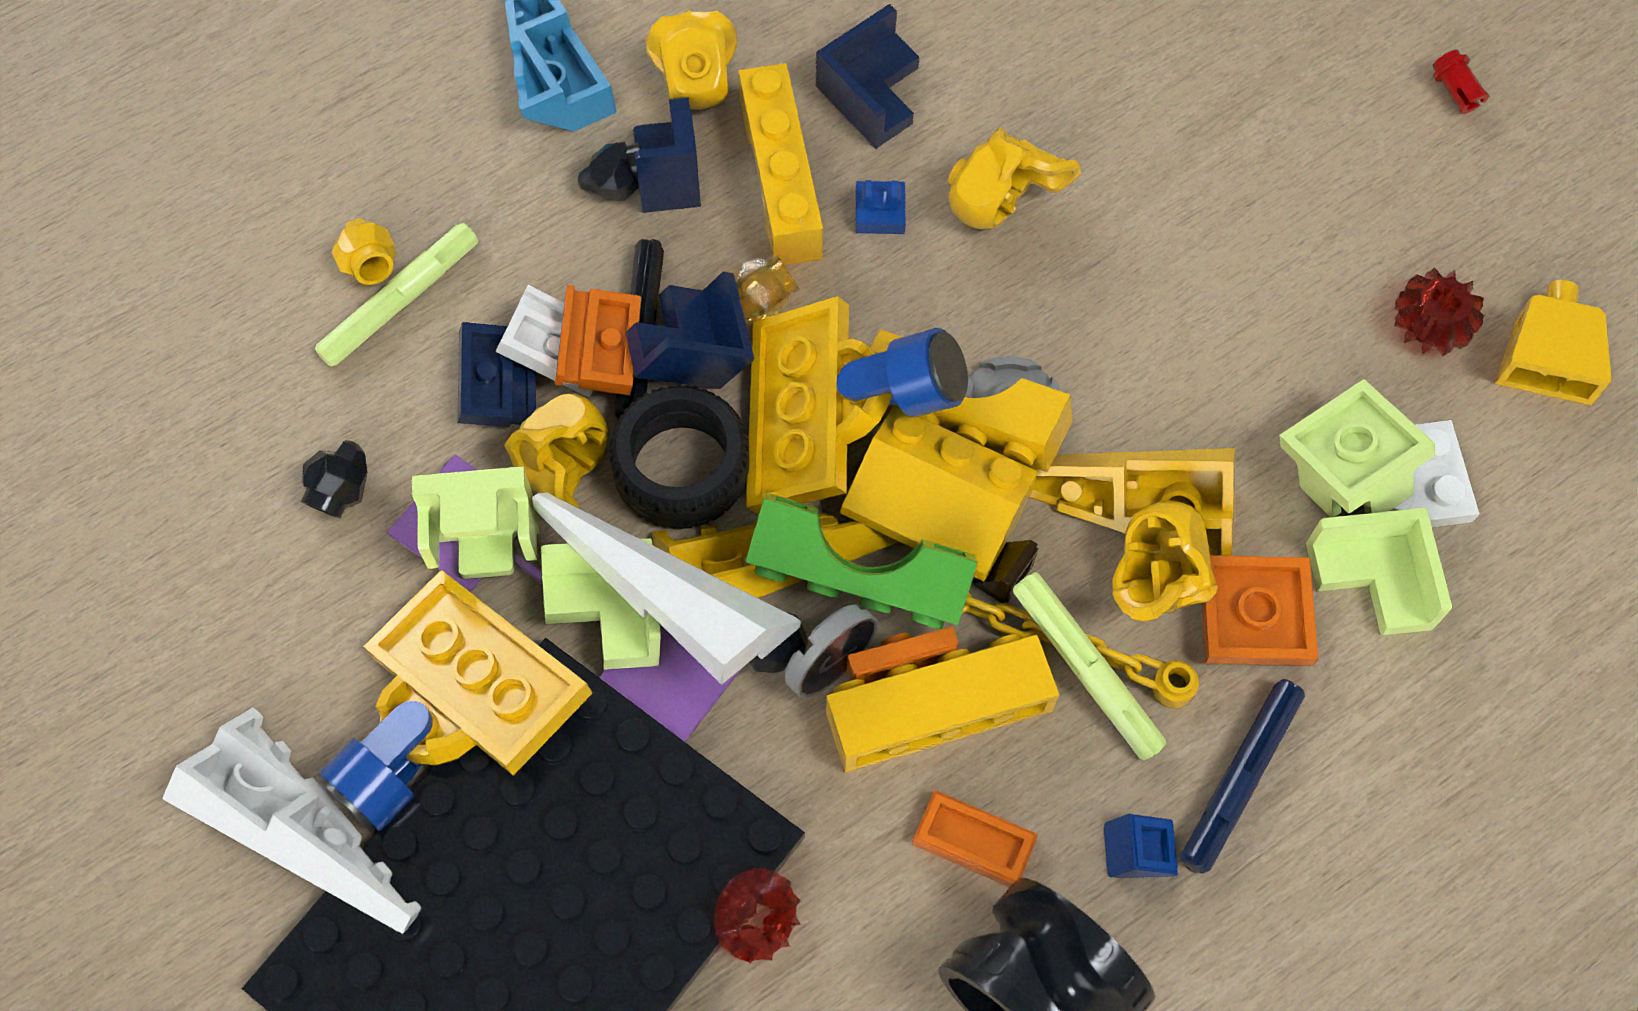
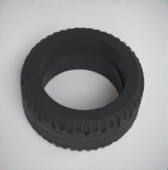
(668, 410)

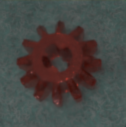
(1439, 311)

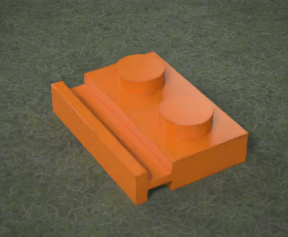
(595, 341)

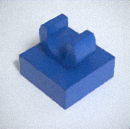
(880, 207)

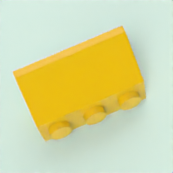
(938, 489)

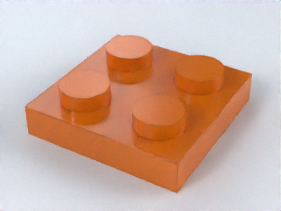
(1260, 612)

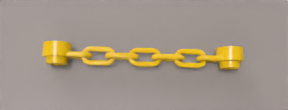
(1161, 687)

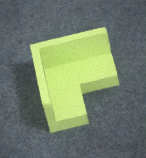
(1390, 555)
(580, 594)

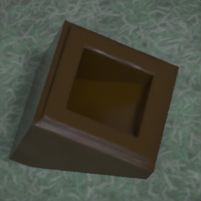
(1009, 569)

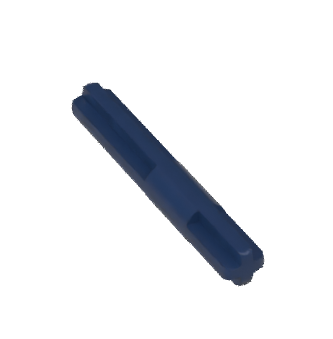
(1242, 776)

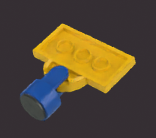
(824, 391)
(456, 685)

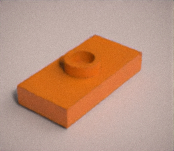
(900, 651)

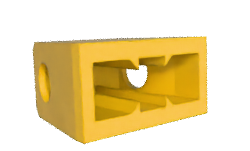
(1558, 347)

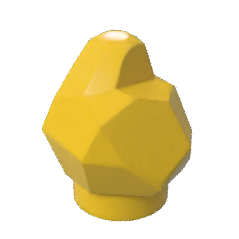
(365, 251)

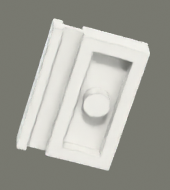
(535, 335)

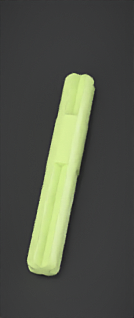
(396, 294)
(1089, 666)

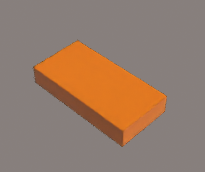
(974, 839)

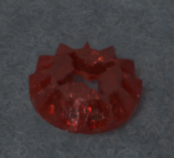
(738, 905)

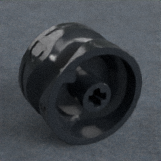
(1044, 960)

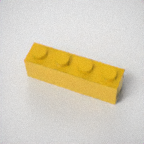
(940, 701)

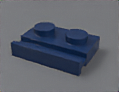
(490, 385)

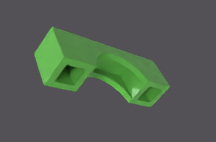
(927, 581)

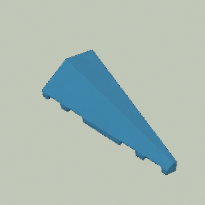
(553, 68)

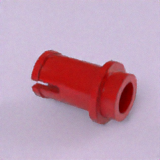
(1459, 80)

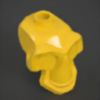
(693, 55)
(998, 173)
(559, 445)
(1164, 562)

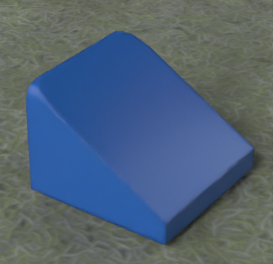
(1140, 847)

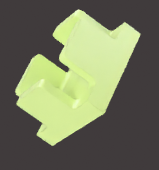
(1357, 452)
(481, 513)

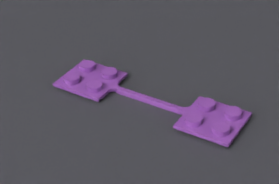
(673, 693)

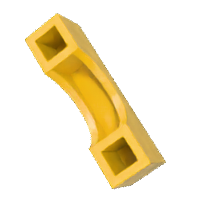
(782, 164)
(1018, 423)

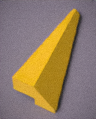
(1119, 484)
(725, 552)

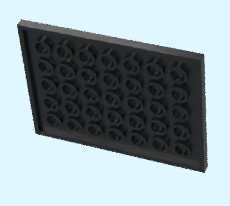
(544, 886)

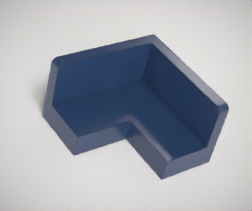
(860, 70)
(668, 161)
(702, 337)

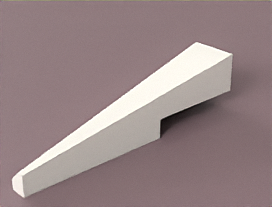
(703, 613)
(263, 802)

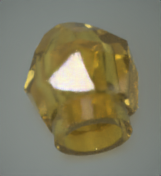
(764, 287)

